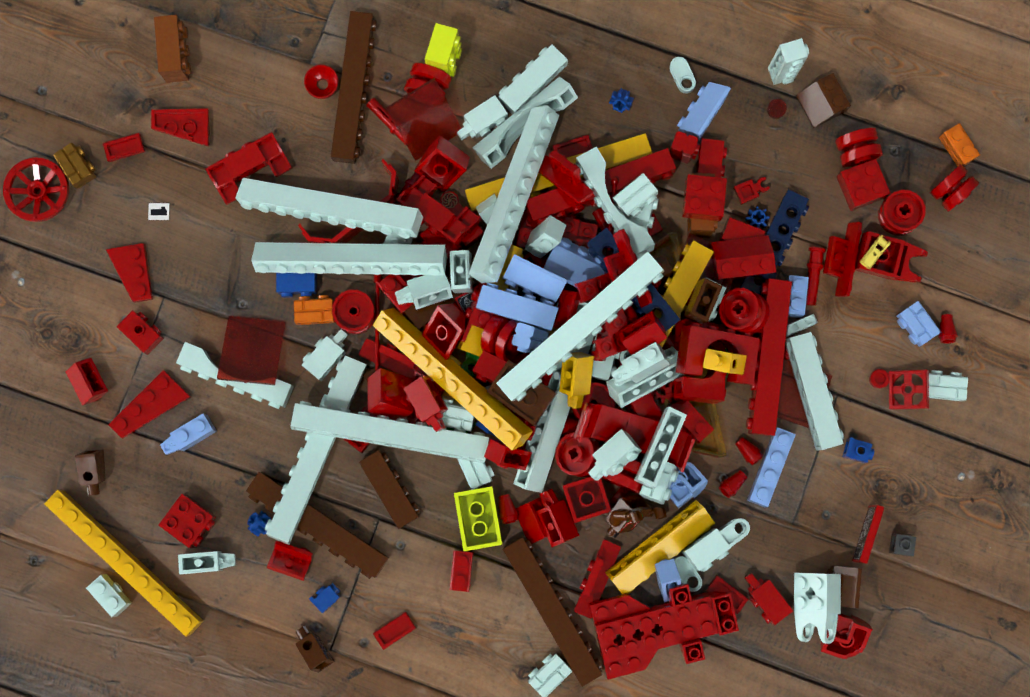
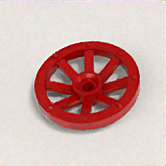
(32, 188)

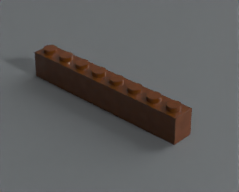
(352, 87)
(322, 529)
(552, 612)

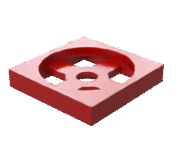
(908, 397)

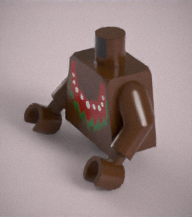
(629, 513)

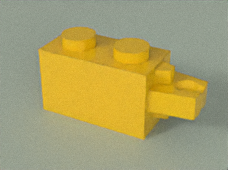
(576, 378)

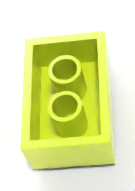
(444, 49)
(478, 518)

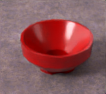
(318, 73)

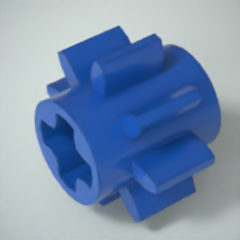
(621, 100)
(761, 215)
(257, 523)

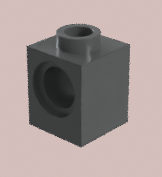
(902, 545)

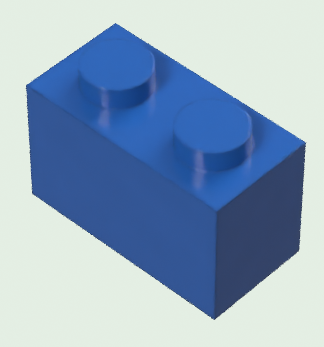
(294, 283)

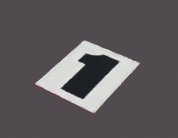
(158, 211)

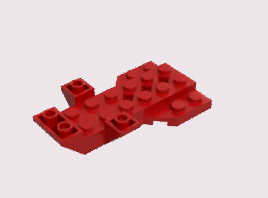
(679, 622)

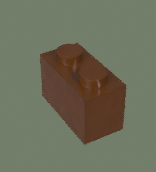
(703, 301)

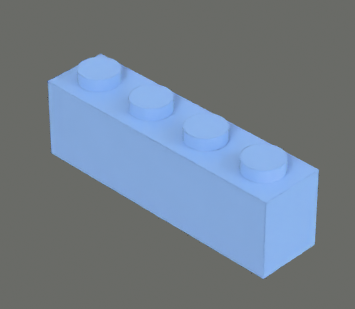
(516, 307)
(771, 467)

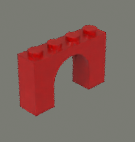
(695, 341)
(710, 388)

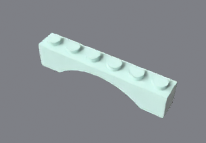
(497, 144)
(593, 170)
(198, 360)

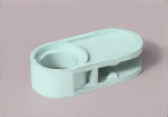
(681, 70)
(801, 325)
(686, 571)

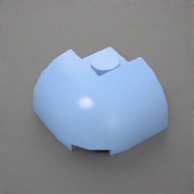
(688, 485)

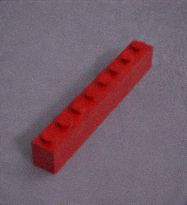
(558, 204)
(770, 357)

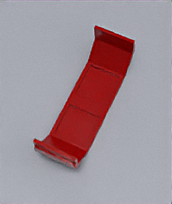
(348, 233)
(604, 421)

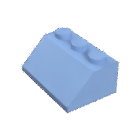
(704, 109)
(572, 262)
(533, 279)

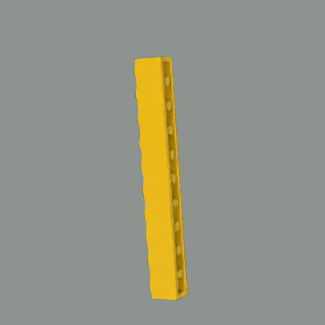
(613, 154)
(453, 379)
(124, 562)

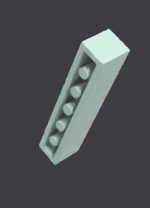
(814, 391)

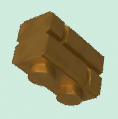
(74, 165)

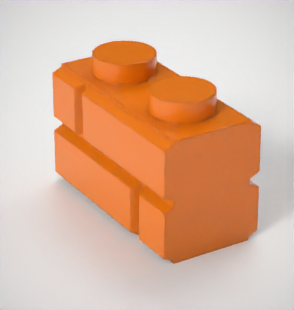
(959, 145)
(313, 311)

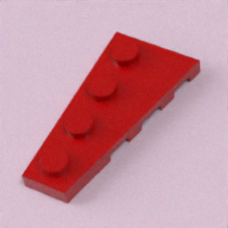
(149, 404)

